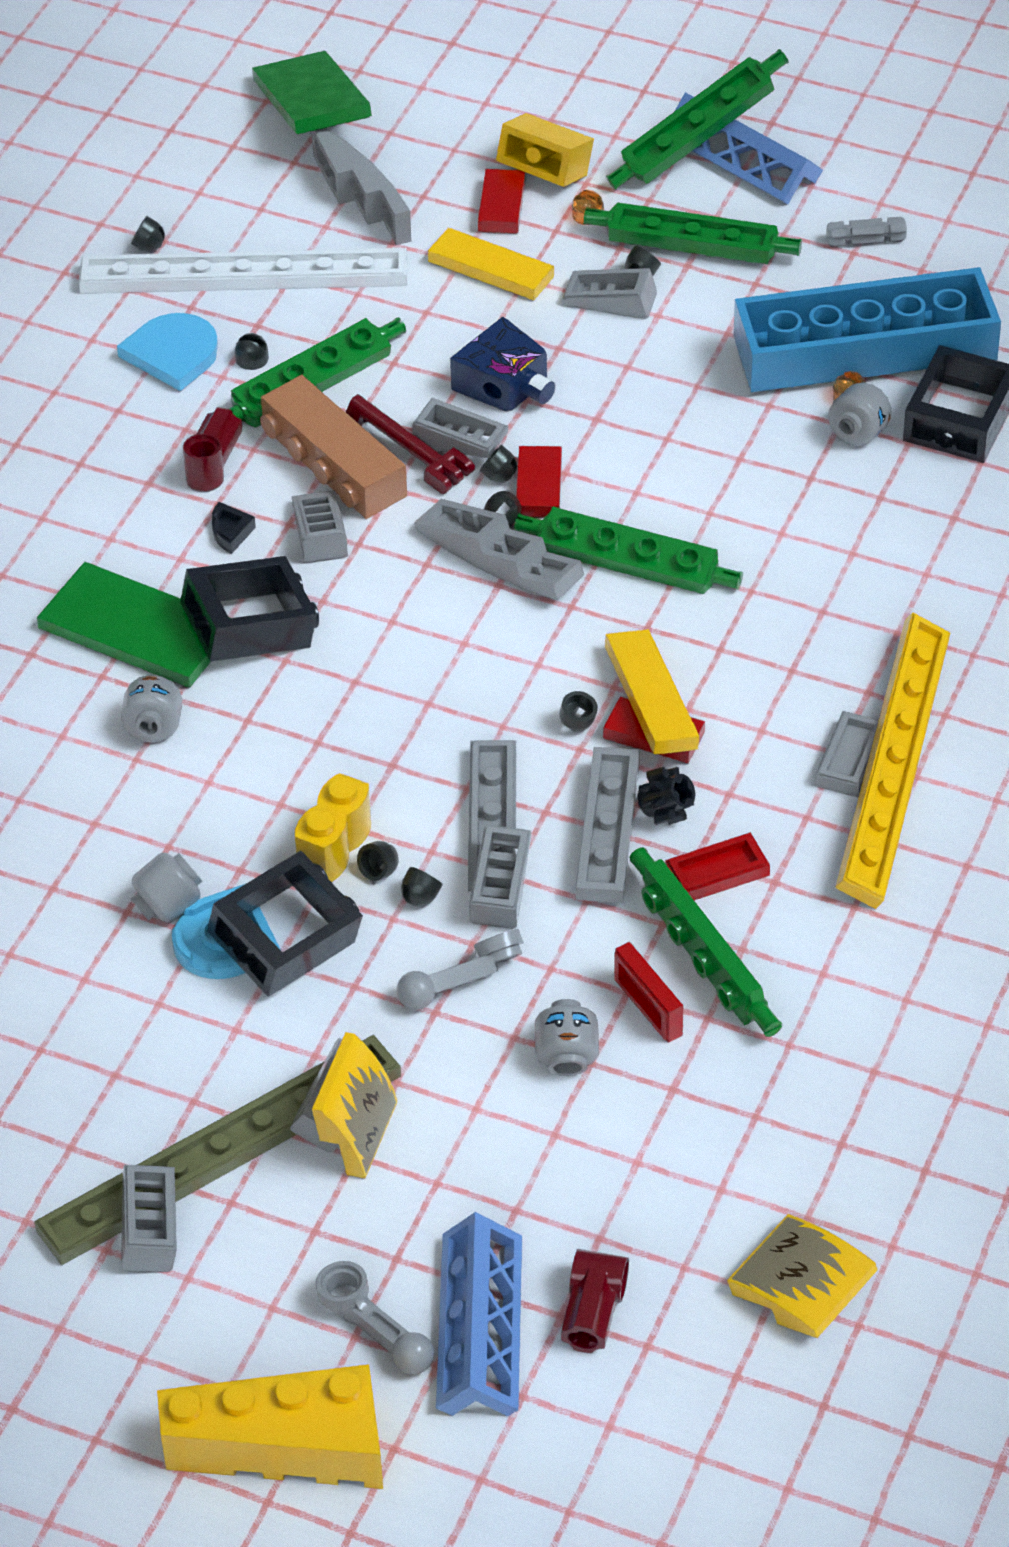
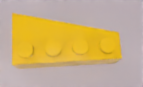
(276, 1426)

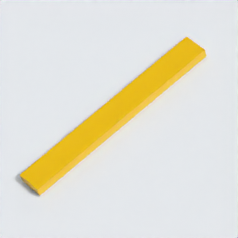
(893, 761)

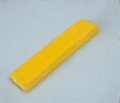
(651, 692)

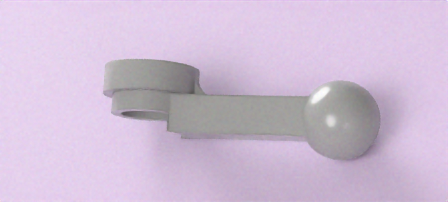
(418, 989)
(410, 1350)

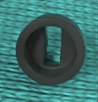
(149, 235)
(640, 258)
(251, 351)
(500, 465)
(510, 499)
(571, 704)
(373, 856)
(419, 887)

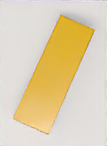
(491, 263)

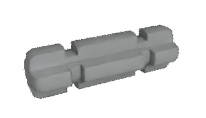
(866, 231)

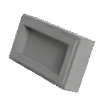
(847, 754)

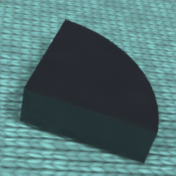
(231, 526)

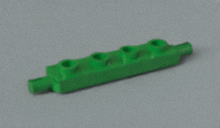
(697, 120)
(692, 233)
(321, 364)
(630, 550)
(708, 950)

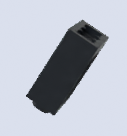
(971, 435)
(254, 634)
(252, 947)

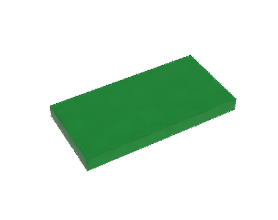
(311, 92)
(126, 623)

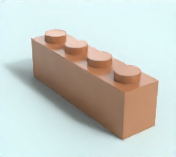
(333, 447)

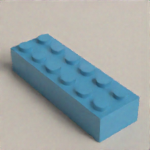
(863, 328)

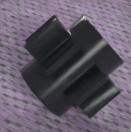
(666, 795)

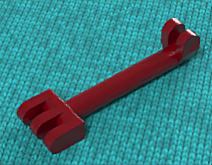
(441, 470)

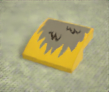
(354, 1105)
(802, 1275)

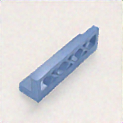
(766, 148)
(465, 1313)

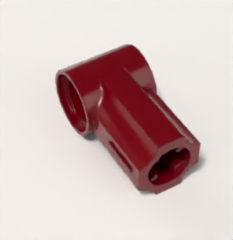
(210, 449)
(595, 1287)

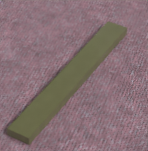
(196, 1159)

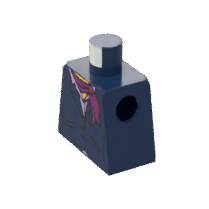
(502, 368)

